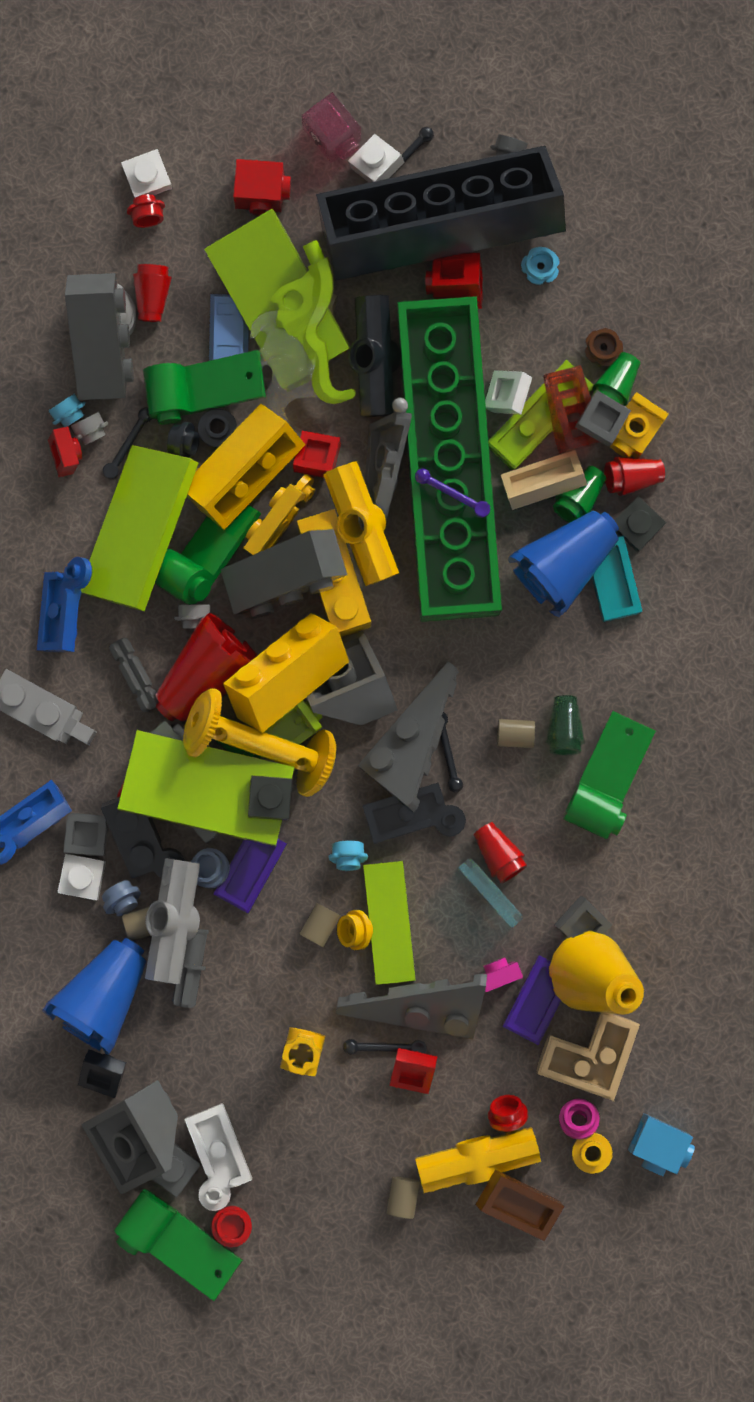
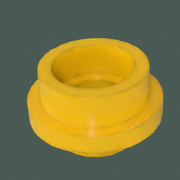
(355, 930)
(598, 1165)

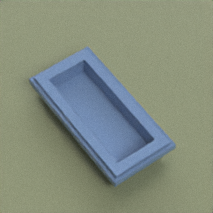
(227, 328)

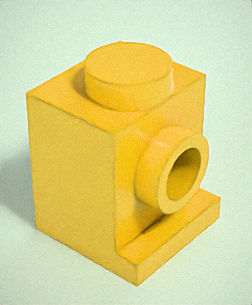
(647, 415)

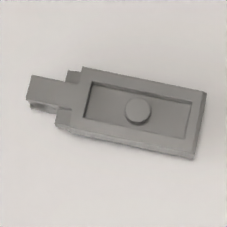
(42, 710)

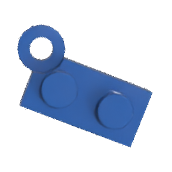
(31, 818)

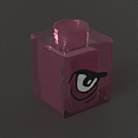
(332, 128)

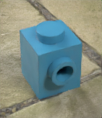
(661, 1146)

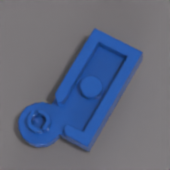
(60, 606)

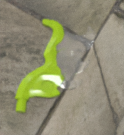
(292, 341)

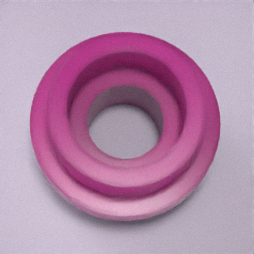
(581, 1107)

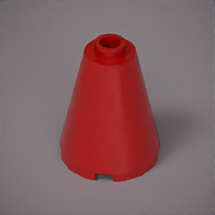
(203, 664)

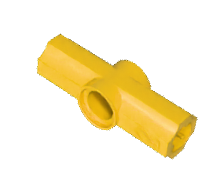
(352, 502)
(302, 1052)
(477, 1159)

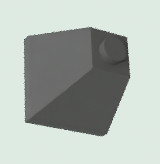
(358, 689)
(135, 1137)

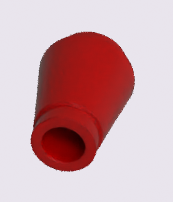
(151, 291)
(632, 474)
(500, 853)

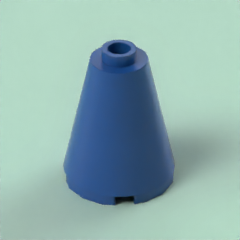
(565, 559)
(100, 995)

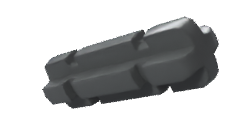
(134, 674)

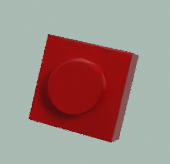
(65, 451)
(317, 455)
(413, 1071)

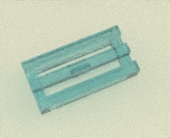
(490, 892)

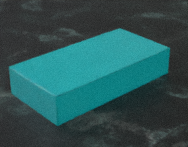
(616, 585)

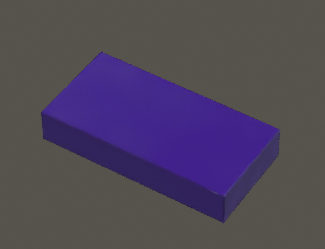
(249, 873)
(534, 1004)

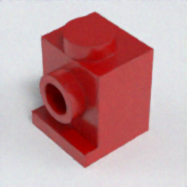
(456, 277)

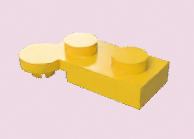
(267, 532)

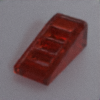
(558, 413)

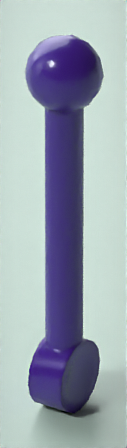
(480, 508)

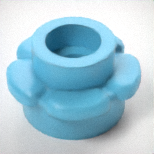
(544, 256)
(67, 411)
(348, 855)

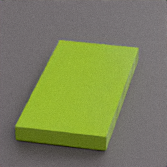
(259, 262)
(139, 526)
(197, 791)

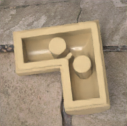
(596, 1067)

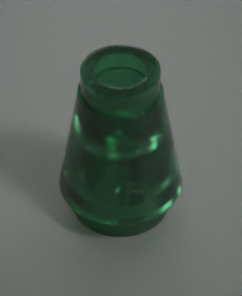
(565, 727)

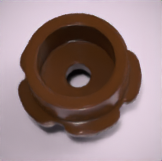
(610, 339)

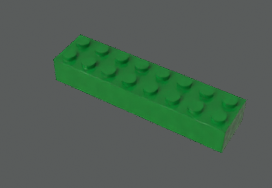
(450, 440)

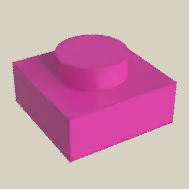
(501, 973)

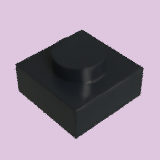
(101, 1073)

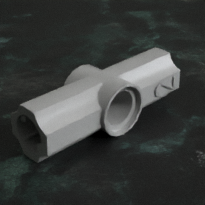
(172, 921)

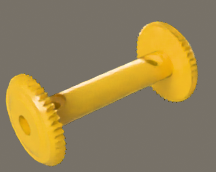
(312, 762)

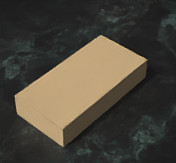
(543, 479)

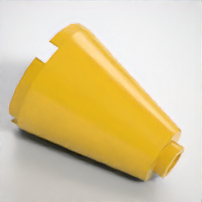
(595, 975)

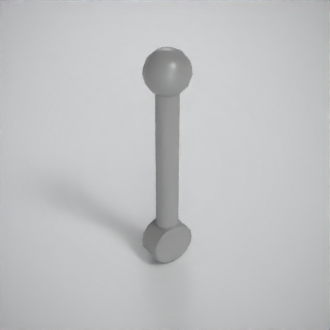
(400, 405)

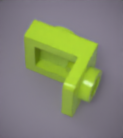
(297, 724)

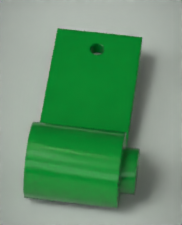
(217, 383)
(198, 566)
(608, 775)
(177, 1242)

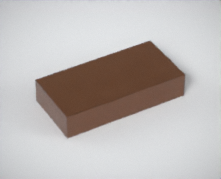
(519, 1205)

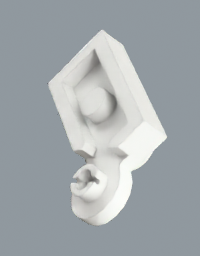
(219, 1156)

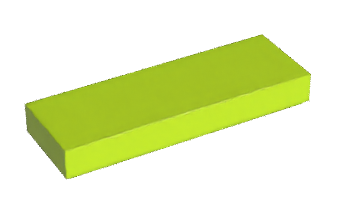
(526, 431)
(390, 922)

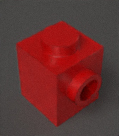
(260, 186)

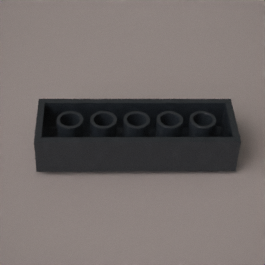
(441, 212)

